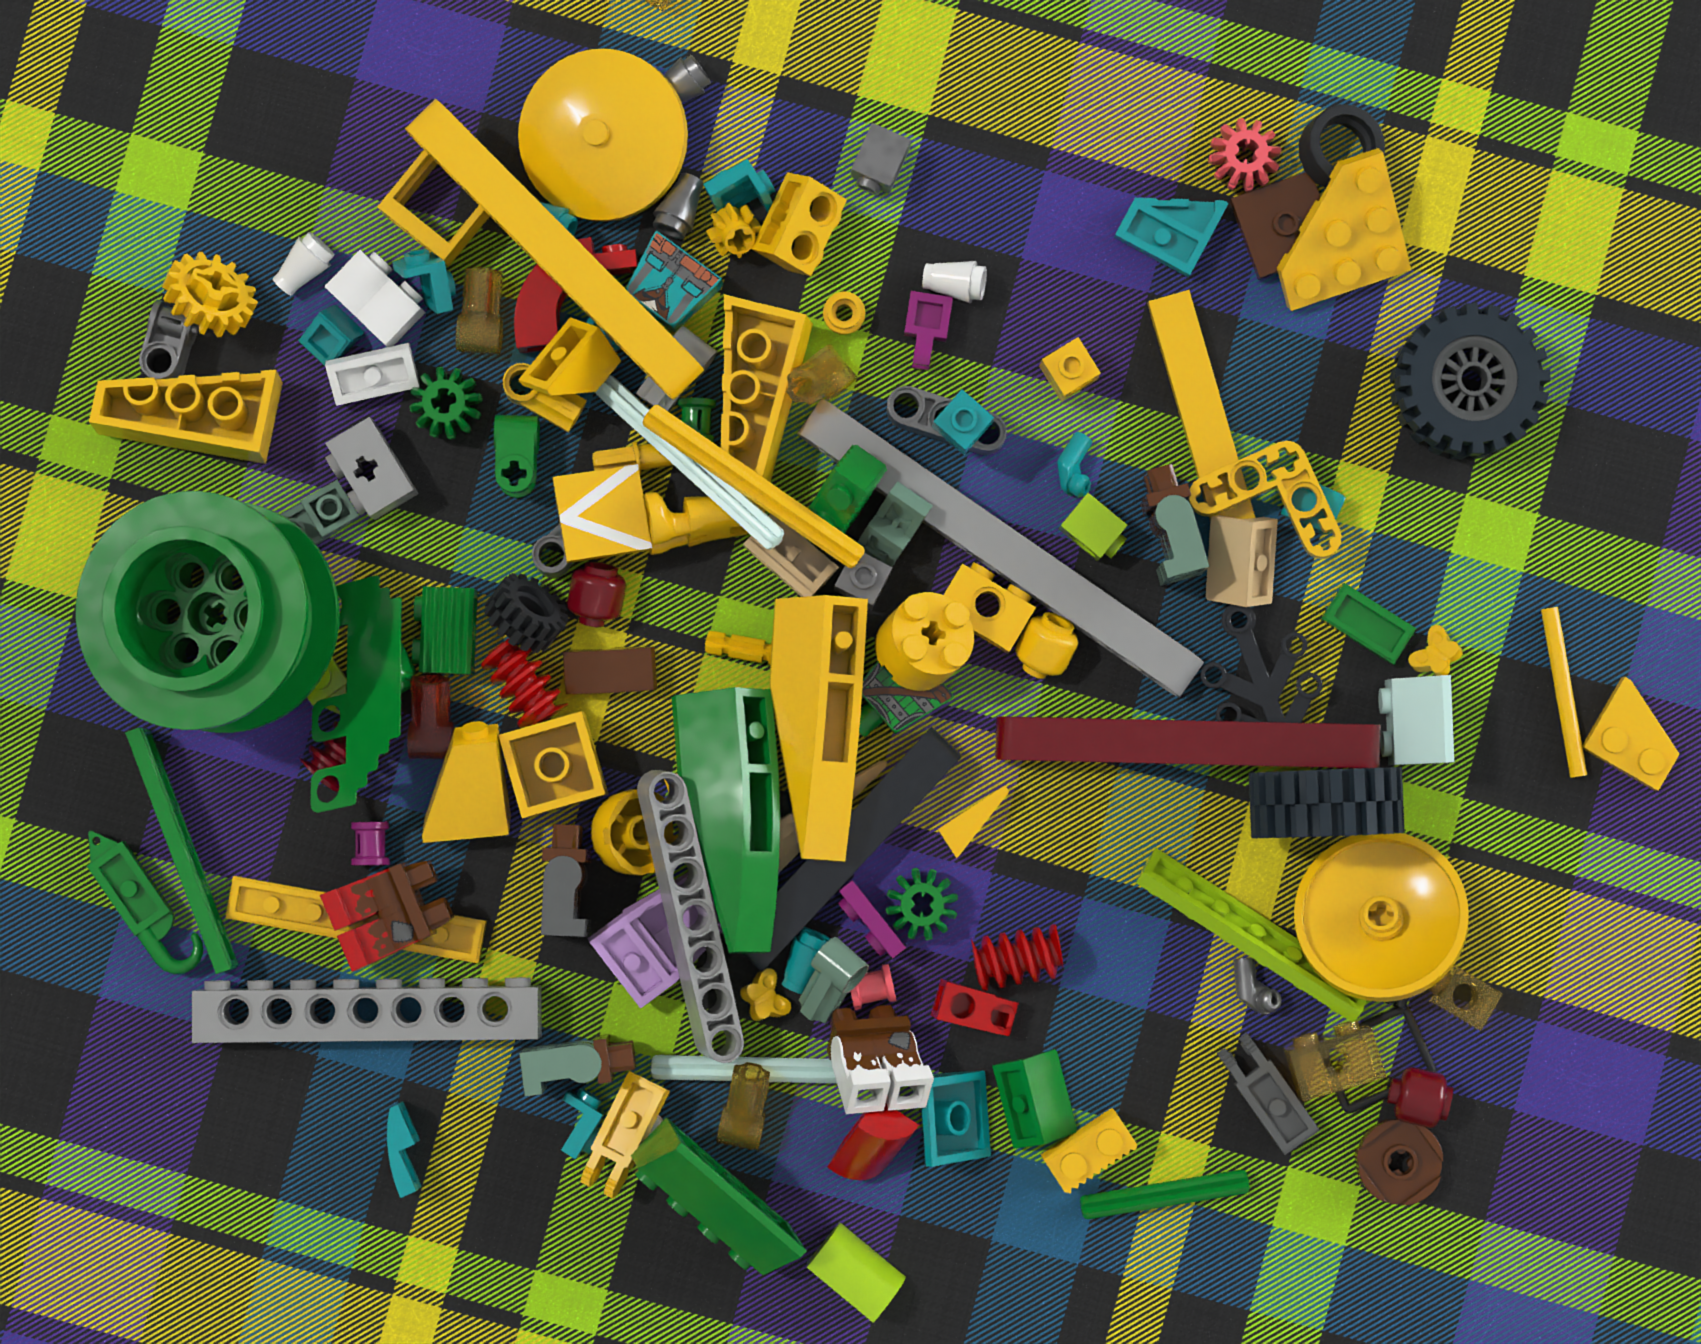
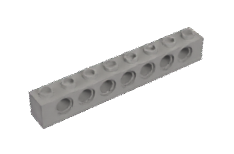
(214, 1024)

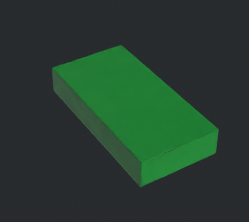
(1368, 624)

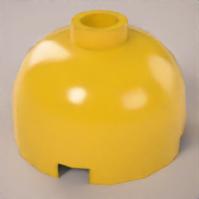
(621, 836)

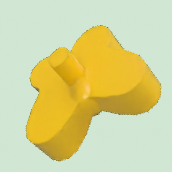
(1438, 653)
(763, 998)

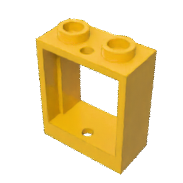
(393, 208)

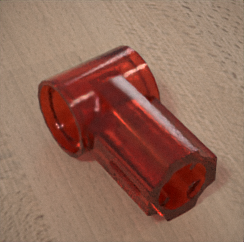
(430, 724)

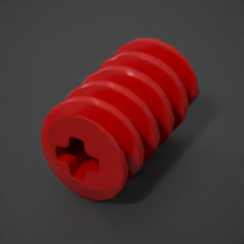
(522, 684)
(1017, 957)

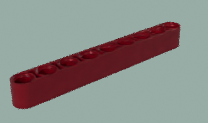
(1188, 742)

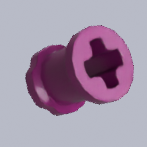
(370, 843)

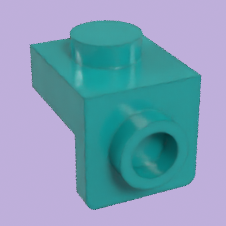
(739, 187)
(435, 281)
(586, 1129)

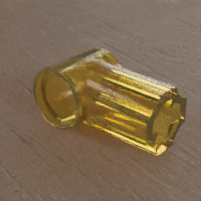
(480, 324)
(820, 377)
(743, 1115)

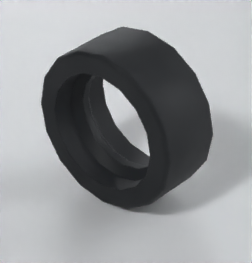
(1349, 116)

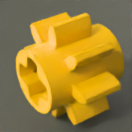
(733, 230)

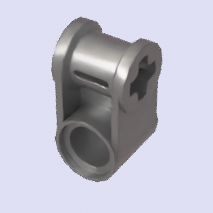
(166, 339)

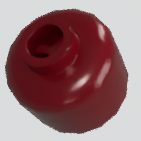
(596, 593)
(1420, 1097)

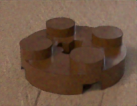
(1393, 1186)

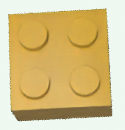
(553, 764)

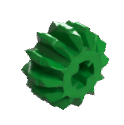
(434, 394)
(936, 904)

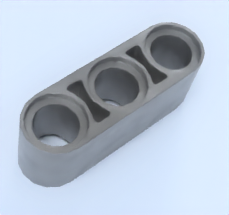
(928, 406)

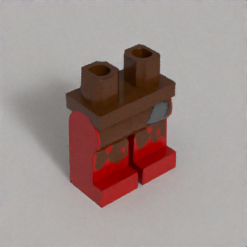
(400, 909)

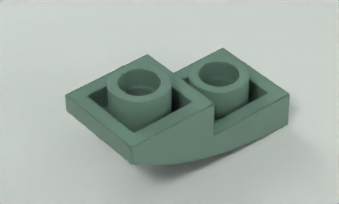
(323, 512)

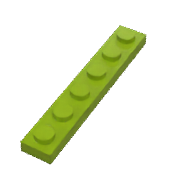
(1241, 928)

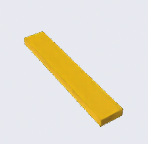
(1197, 395)
(304, 911)

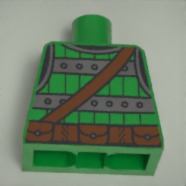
(895, 704)

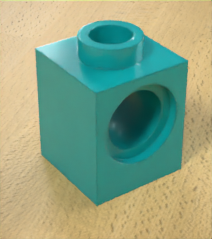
(962, 422)

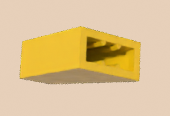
(470, 788)

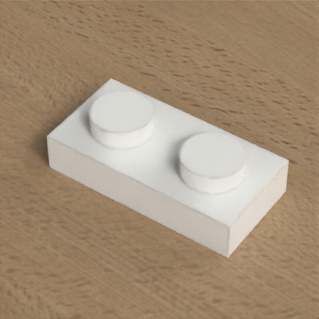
(372, 374)

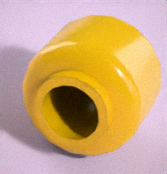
(1046, 645)

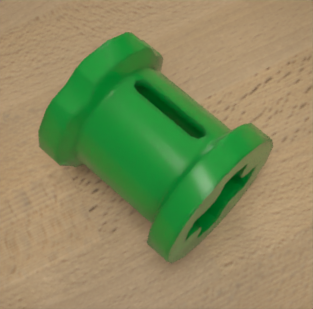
(697, 414)

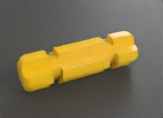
(738, 647)

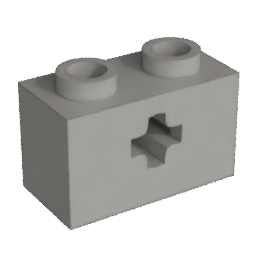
(363, 444)

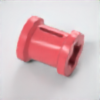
(874, 987)

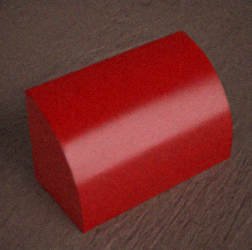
(872, 1144)

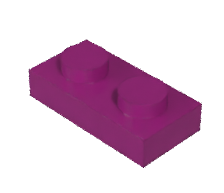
(858, 906)

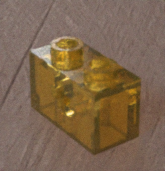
(1359, 1065)

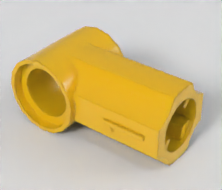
(557, 409)

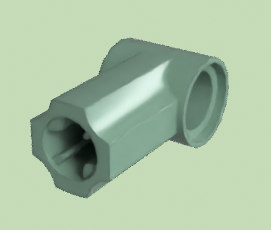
(835, 975)

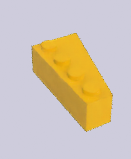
(759, 353)
(205, 414)

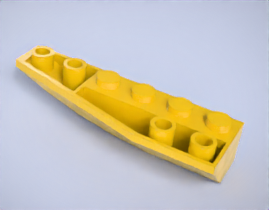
(818, 713)

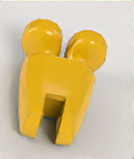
(698, 523)

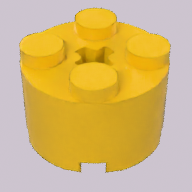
(925, 640)

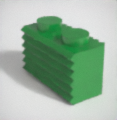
(848, 488)
(447, 630)

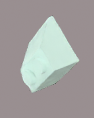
(1417, 720)

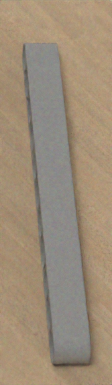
(1012, 555)

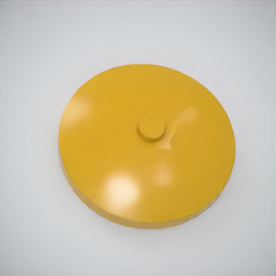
(603, 135)
(1381, 916)

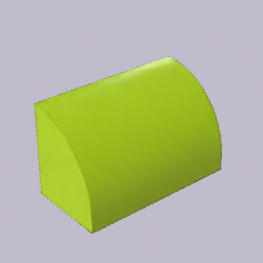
(856, 1272)

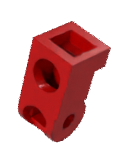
(973, 1008)

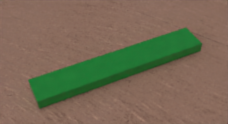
(182, 849)

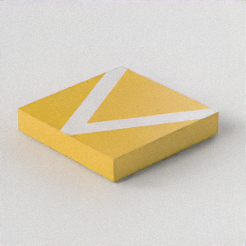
(602, 513)

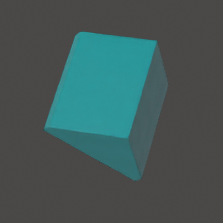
(956, 1119)

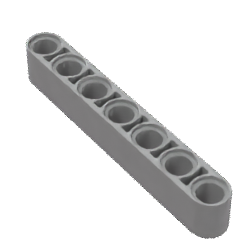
(705, 930)

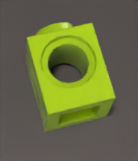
(1094, 528)

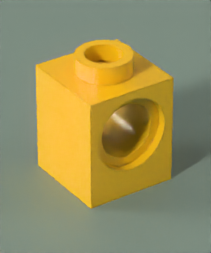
(1069, 369)

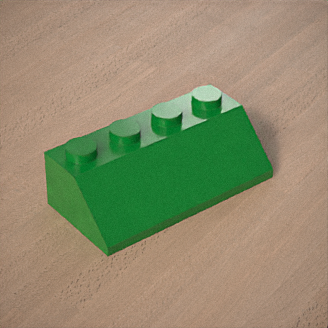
(716, 1199)

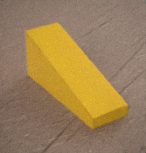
(965, 826)

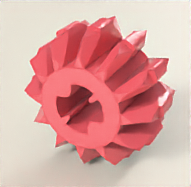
(1229, 148)

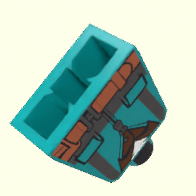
(671, 283)

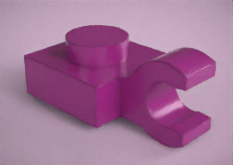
(927, 321)

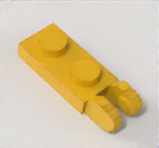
(624, 1131)

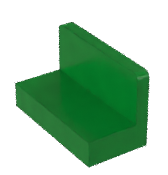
(1035, 1099)

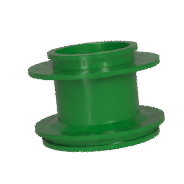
(279, 617)

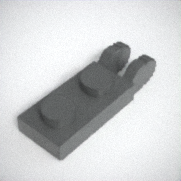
(1270, 1098)

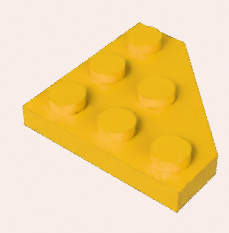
(1347, 236)

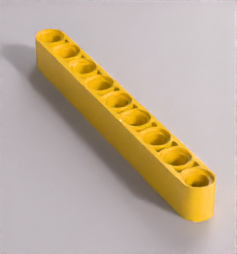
(554, 249)

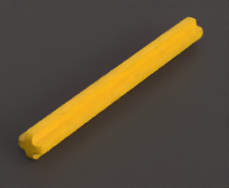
(753, 486)

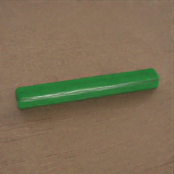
(1164, 1194)

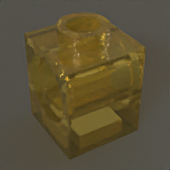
(1477, 1010)

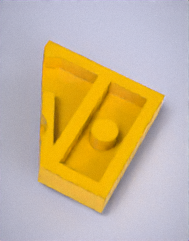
(1632, 738)

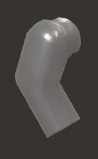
(1253, 992)

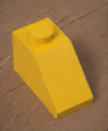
(572, 362)

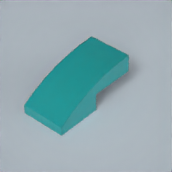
(400, 1136)

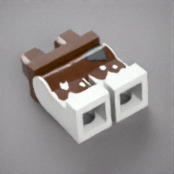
(877, 1057)

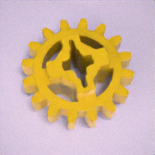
(209, 294)

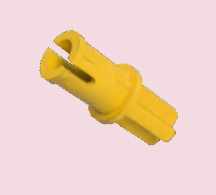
(644, 455)

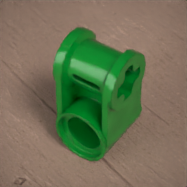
(516, 446)

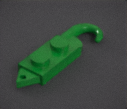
(138, 901)

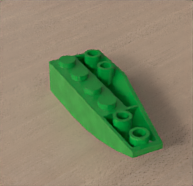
(733, 790)

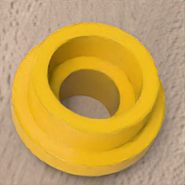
(848, 300)

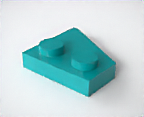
(1171, 229)

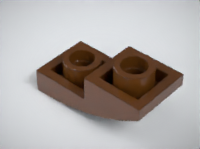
(610, 670)

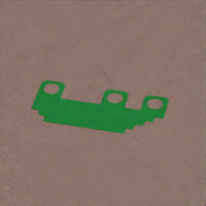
(373, 697)

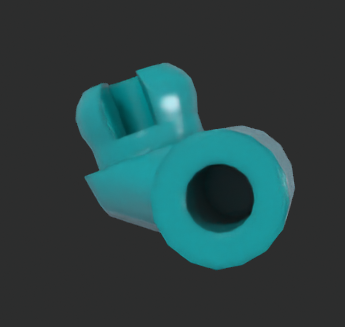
(1069, 466)

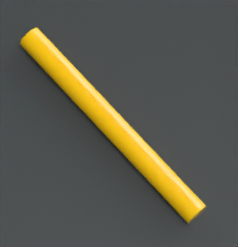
(1564, 692)

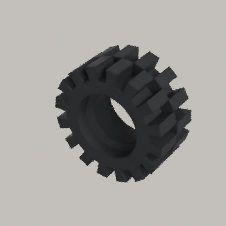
(526, 613)

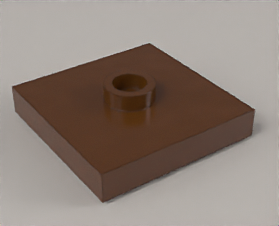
(1272, 219)

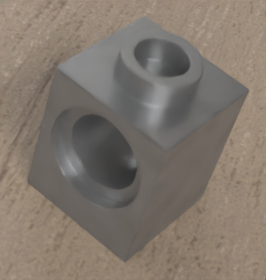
(880, 160)
(864, 580)

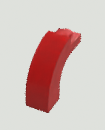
(541, 298)

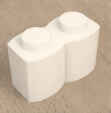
(375, 298)

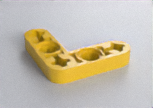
(1286, 485)

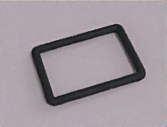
(1350, 1108)

